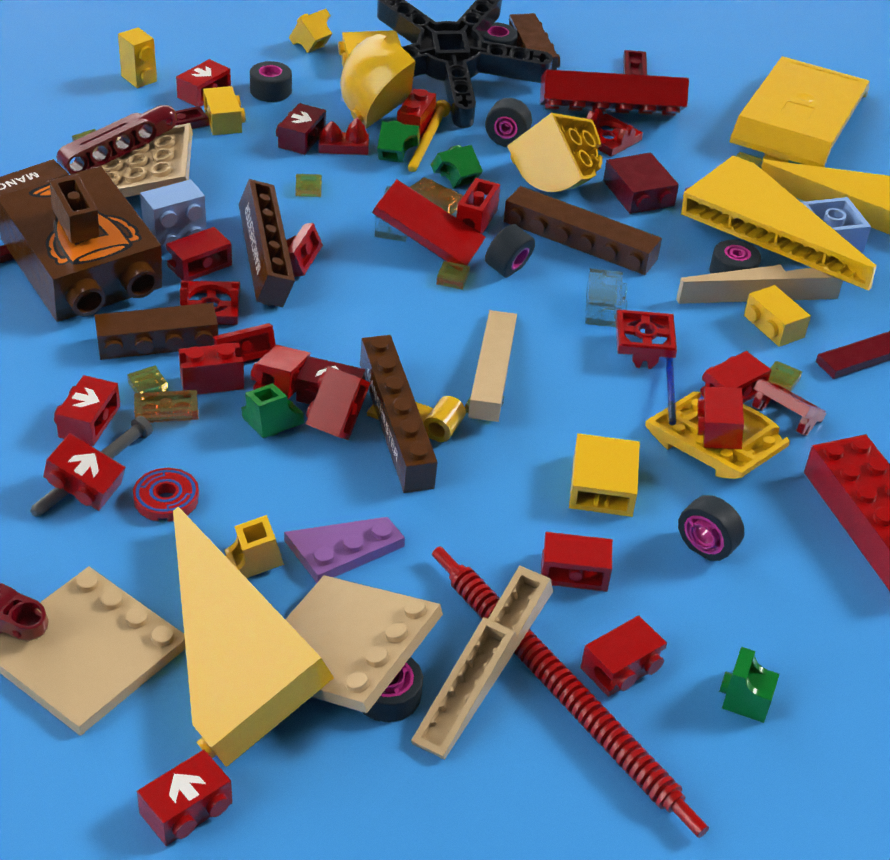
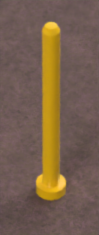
(442, 110)

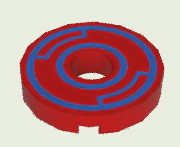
(161, 481)

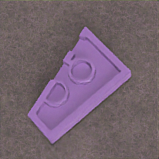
(343, 546)

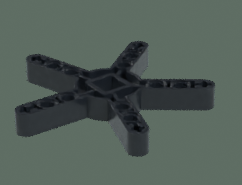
(458, 51)

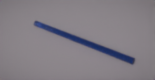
(671, 391)

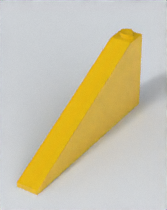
(808, 183)
(759, 210)
(240, 652)

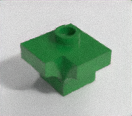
(396, 140)
(458, 165)
(270, 411)
(749, 687)

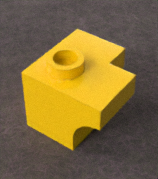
(312, 31)
(254, 548)

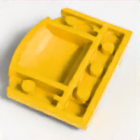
(758, 444)

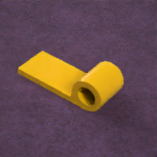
(438, 421)

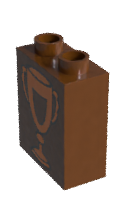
(87, 273)

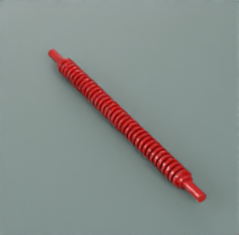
(579, 701)

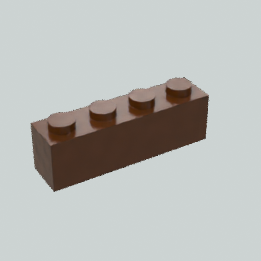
(532, 35)
(155, 330)

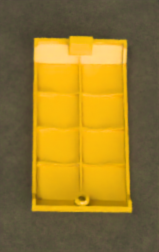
(798, 112)

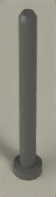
(140, 428)

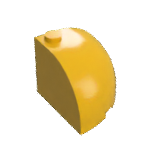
(376, 78)
(558, 153)

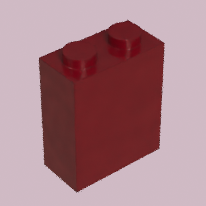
(640, 183)

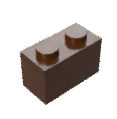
(74, 209)

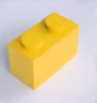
(137, 57)
(223, 110)
(777, 315)

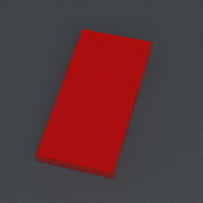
(428, 224)

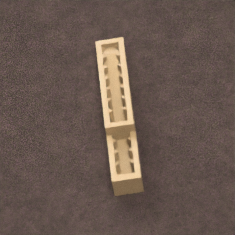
(737, 284)
(492, 366)
(483, 661)

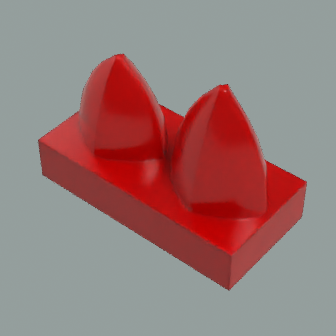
(353, 141)
(303, 248)
(253, 341)

